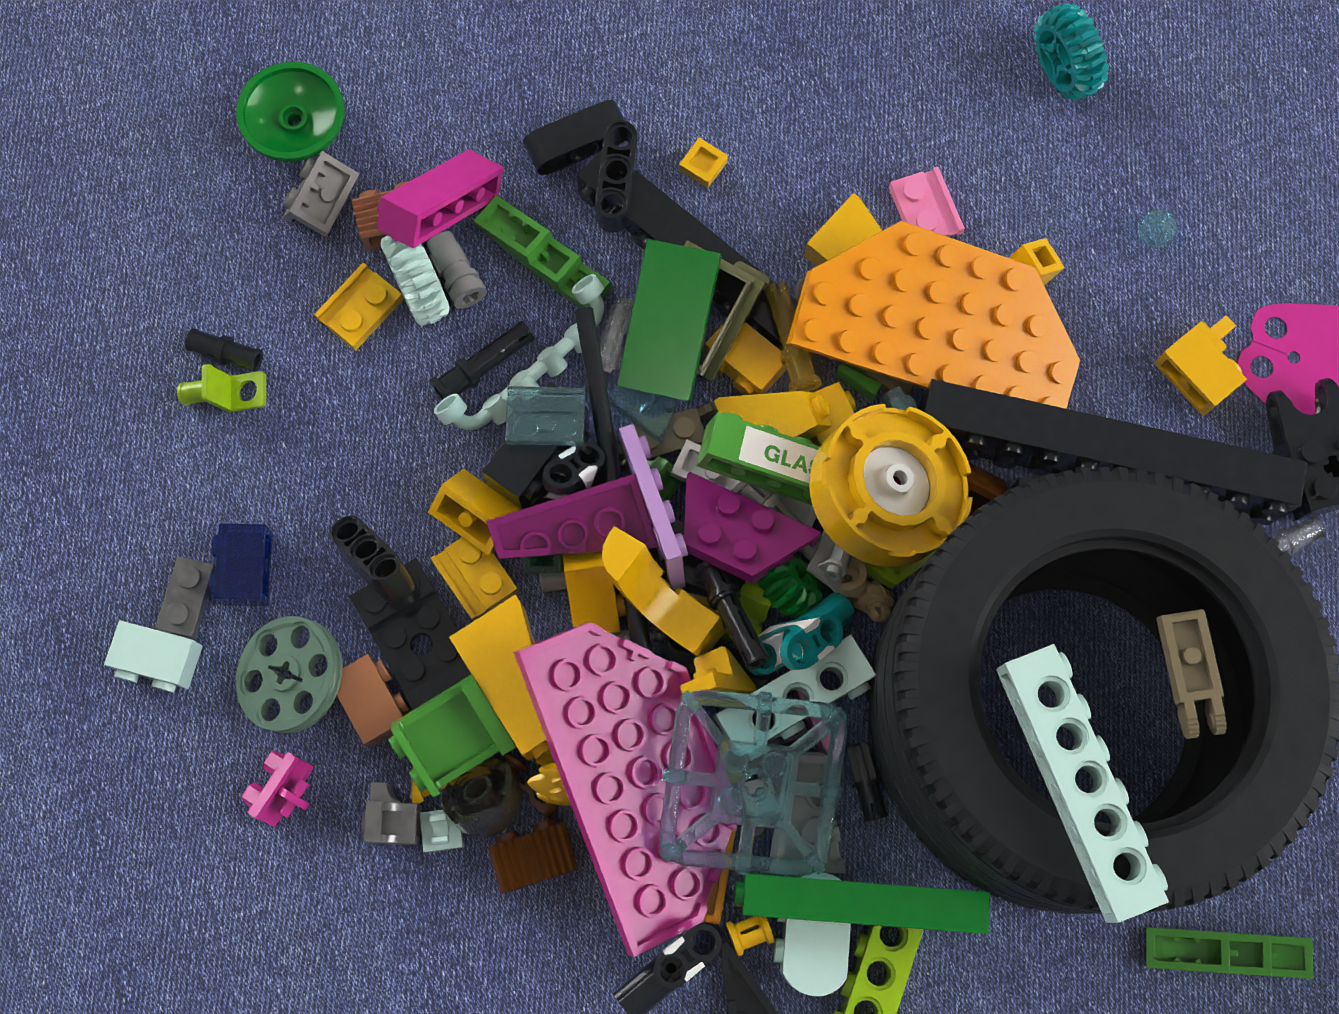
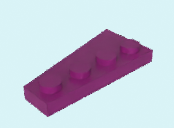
(574, 522)

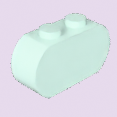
(813, 952)

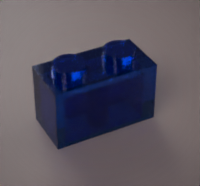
(242, 565)

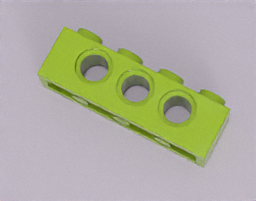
(898, 964)

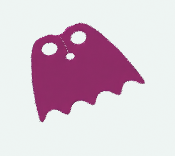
(1310, 333)

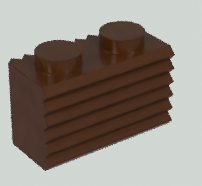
(533, 856)

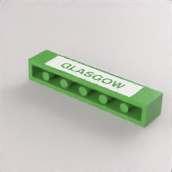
(758, 456)

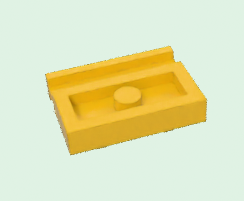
(359, 306)
(474, 577)

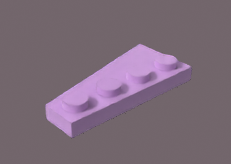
(660, 512)

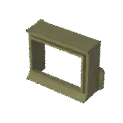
(755, 283)

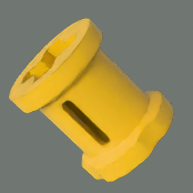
(749, 933)

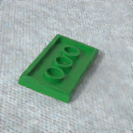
(669, 319)

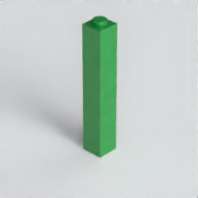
(863, 903)

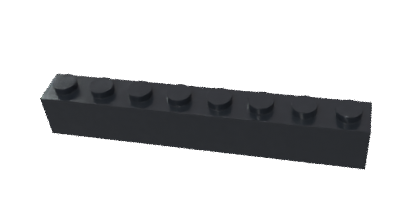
(661, 219)

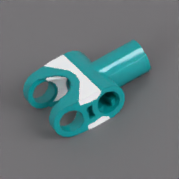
(807, 637)

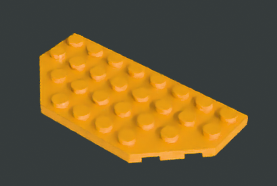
(939, 312)

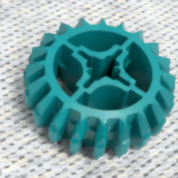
(1071, 51)

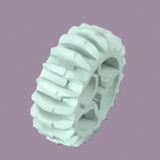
(416, 281)

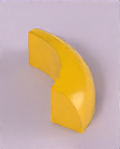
(670, 611)

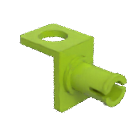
(223, 390)

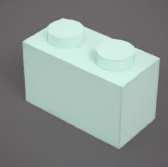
(152, 655)

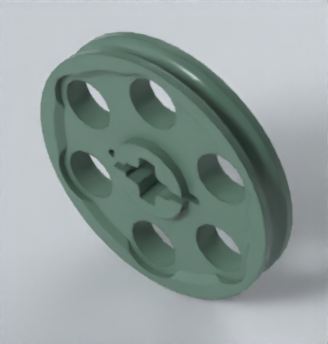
(280, 688)

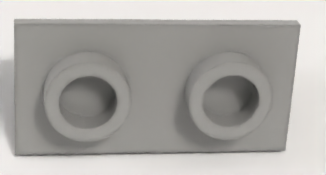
(829, 562)

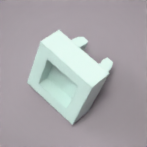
(439, 832)

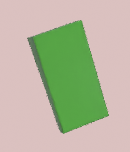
(861, 383)

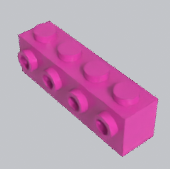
(439, 198)

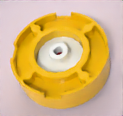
(890, 485)

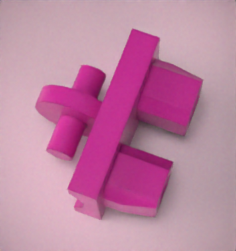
(282, 790)

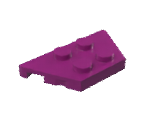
(738, 531)

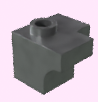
(390, 820)

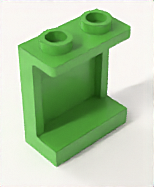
(449, 735)

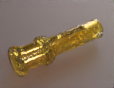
(795, 359)

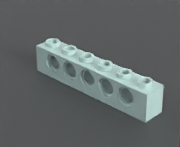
(1096, 853)

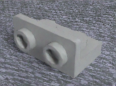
(321, 193)

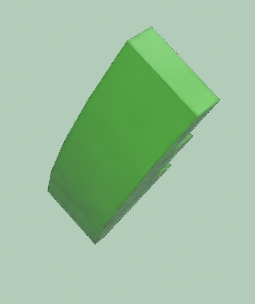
(535, 248)
(1229, 953)

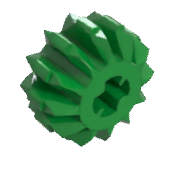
(791, 587)

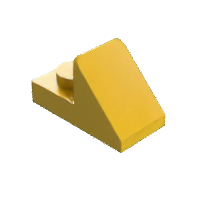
(719, 672)

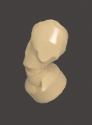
(865, 595)

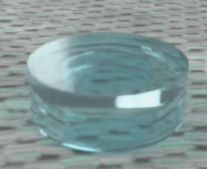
(1158, 228)

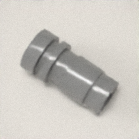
(452, 264)

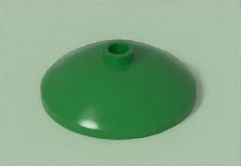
(290, 94)

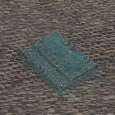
(545, 416)

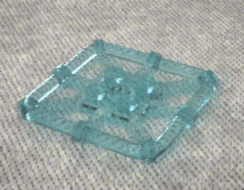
(736, 763)

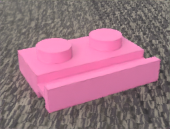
(926, 202)

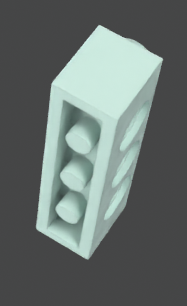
(844, 660)

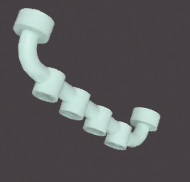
(549, 360)

